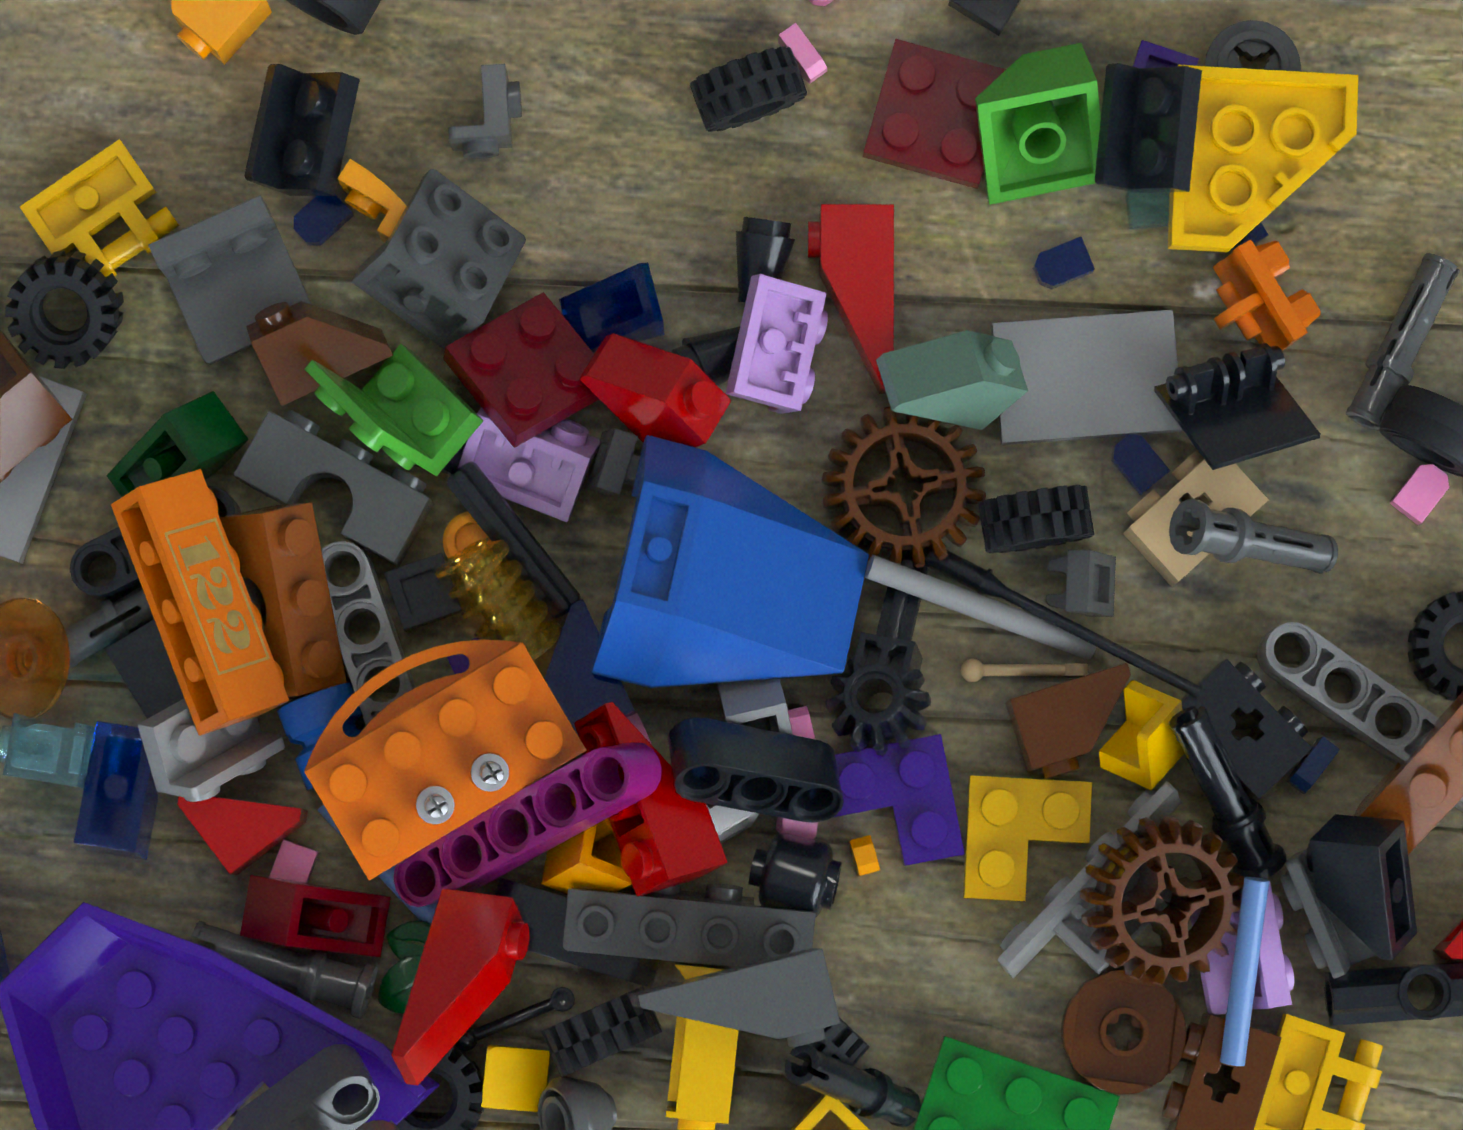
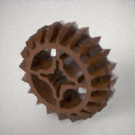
(875, 495)
(1155, 875)

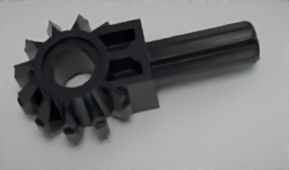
(883, 664)

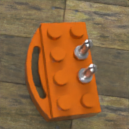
(439, 751)

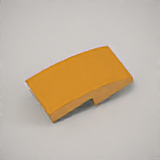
(371, 196)

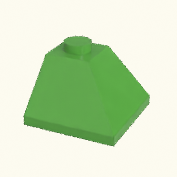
(1040, 125)

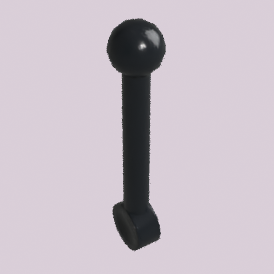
(561, 1000)

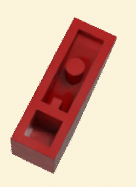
(858, 273)
(459, 975)

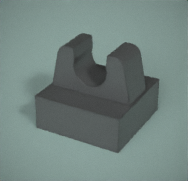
(613, 463)
(1088, 583)

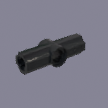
(1382, 994)

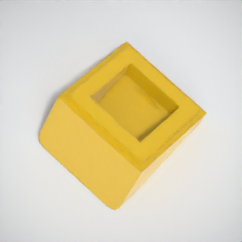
(514, 1077)

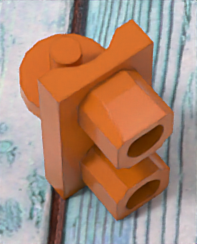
(1256, 298)

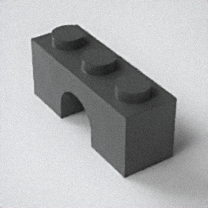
(290, 457)

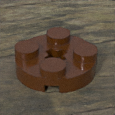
(1144, 1060)

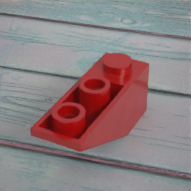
(663, 835)

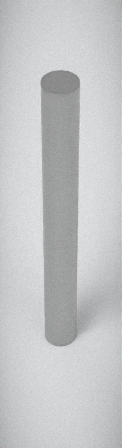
(975, 606)

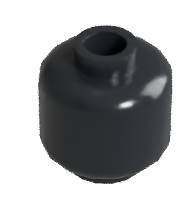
(796, 874)

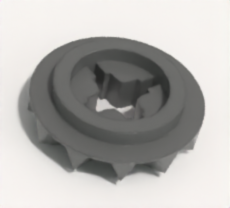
(1252, 41)

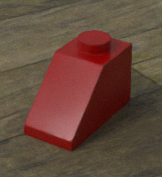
(655, 391)

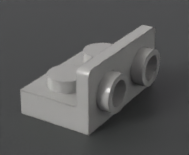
(197, 764)

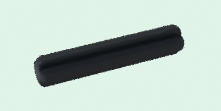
(502, 523)

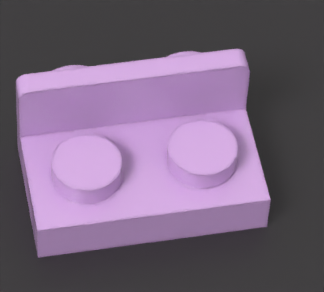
(777, 344)
(539, 473)

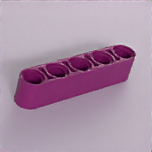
(549, 819)

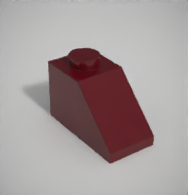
(315, 916)

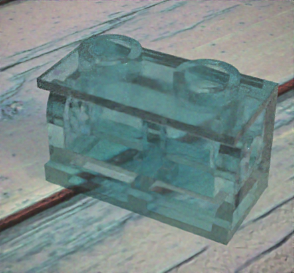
(46, 752)

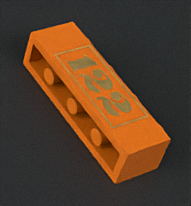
(200, 601)

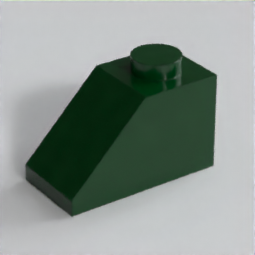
(180, 442)

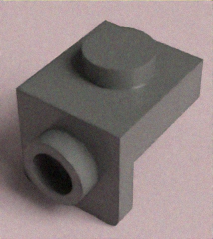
(500, 104)

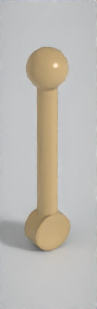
(973, 670)

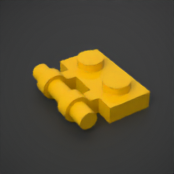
(92, 199)
(1303, 1075)

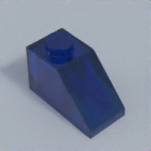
(570, 670)
(117, 795)

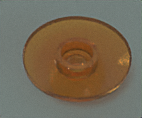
(31, 658)

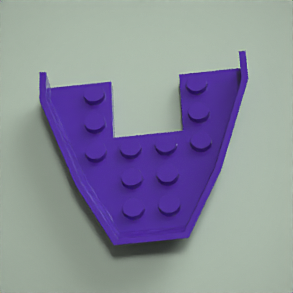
(163, 1032)

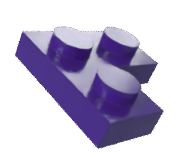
(917, 789)

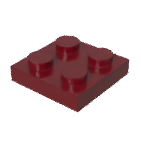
(930, 114)
(524, 369)

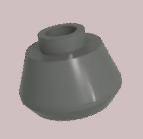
(575, 1105)

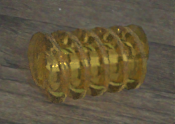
(499, 597)

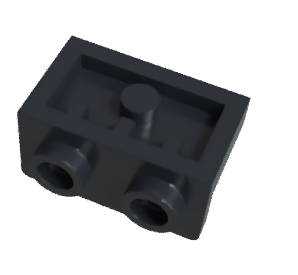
(1148, 128)
(301, 131)

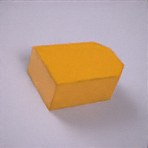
(864, 855)

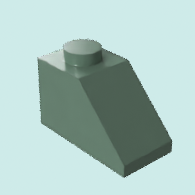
(954, 378)

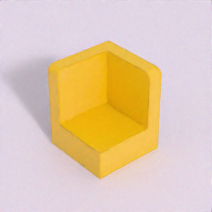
(1144, 744)

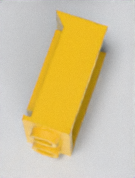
(701, 1068)

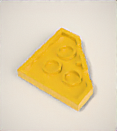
(1255, 147)

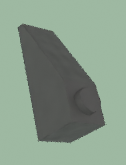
(766, 997)

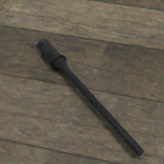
(986, 583)

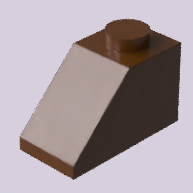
(296, 334)
(1065, 719)

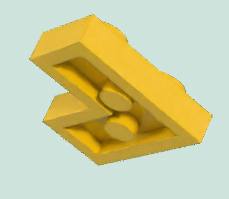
(1007, 815)

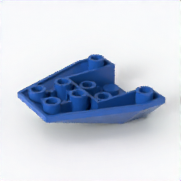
(724, 580)

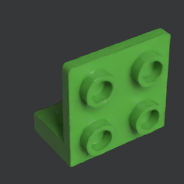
(401, 410)

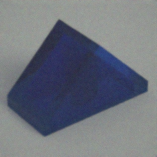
(616, 305)

